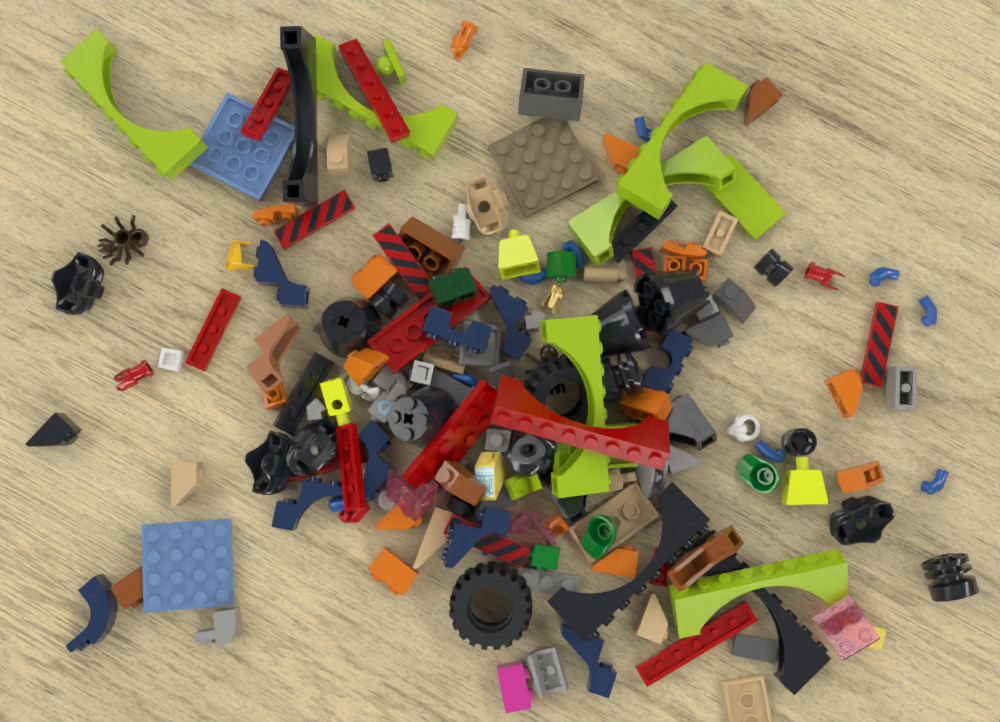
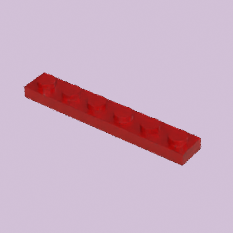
(374, 90)
(691, 647)

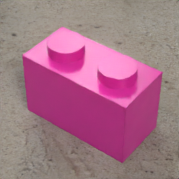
(514, 686)

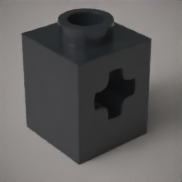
(380, 164)

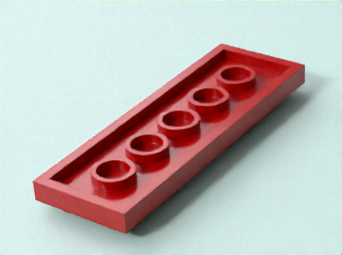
(404, 337)
(454, 436)

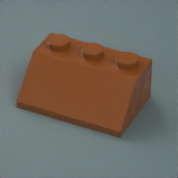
(430, 248)

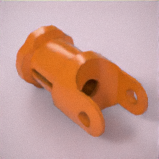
(462, 39)
(561, 523)

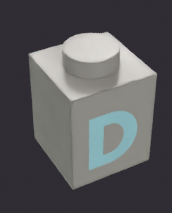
(380, 409)

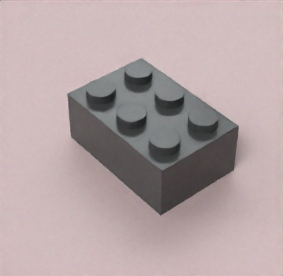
(551, 94)

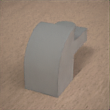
(395, 385)
(226, 624)

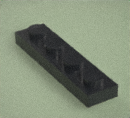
(637, 232)
(303, 393)

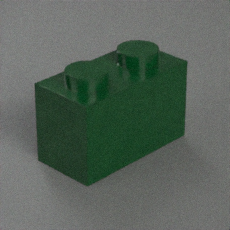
(452, 288)

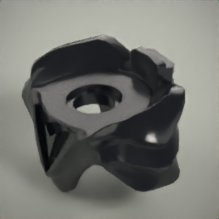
(78, 284)
(299, 455)
(528, 462)
(270, 465)
(867, 508)

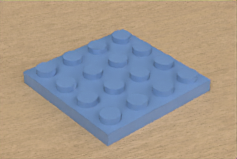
(239, 159)
(187, 565)

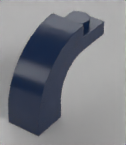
(102, 613)

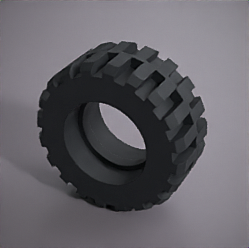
(550, 375)
(483, 632)

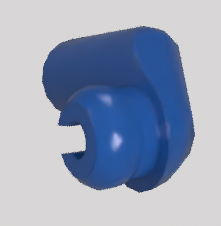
(882, 273)
(466, 378)

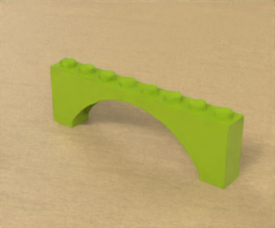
(91, 66)
(707, 92)
(427, 129)
(696, 164)
(579, 340)
(818, 573)

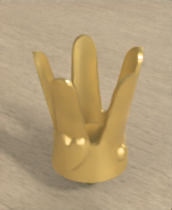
(553, 298)

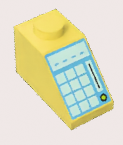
(491, 472)

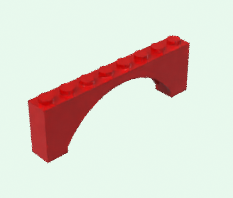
(642, 443)

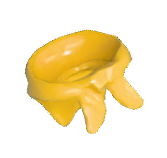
(234, 257)

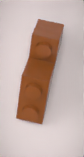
(701, 559)

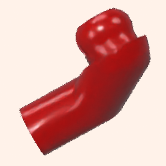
(354, 516)

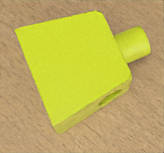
(517, 256)
(334, 390)
(803, 485)

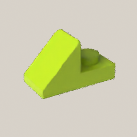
(522, 485)

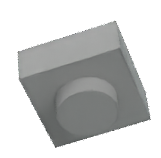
(709, 311)
(420, 372)

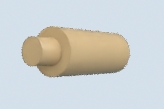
(602, 274)

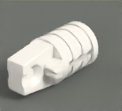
(461, 225)

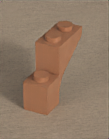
(274, 344)

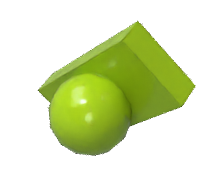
(390, 63)

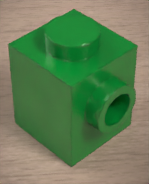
(561, 265)
(544, 556)

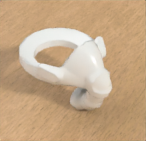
(372, 391)
(739, 430)

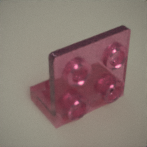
(411, 502)
(520, 523)
(846, 627)

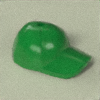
(755, 474)
(598, 537)

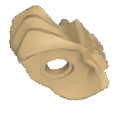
(482, 189)

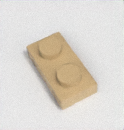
(719, 233)
(444, 358)

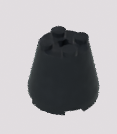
(669, 298)
(362, 325)
(621, 326)
(420, 414)

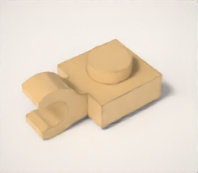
(618, 479)

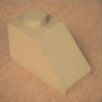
(339, 155)
(185, 480)
(652, 621)

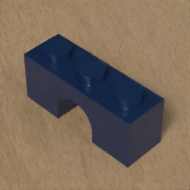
(473, 339)
(676, 347)

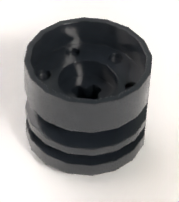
(621, 377)
(950, 577)

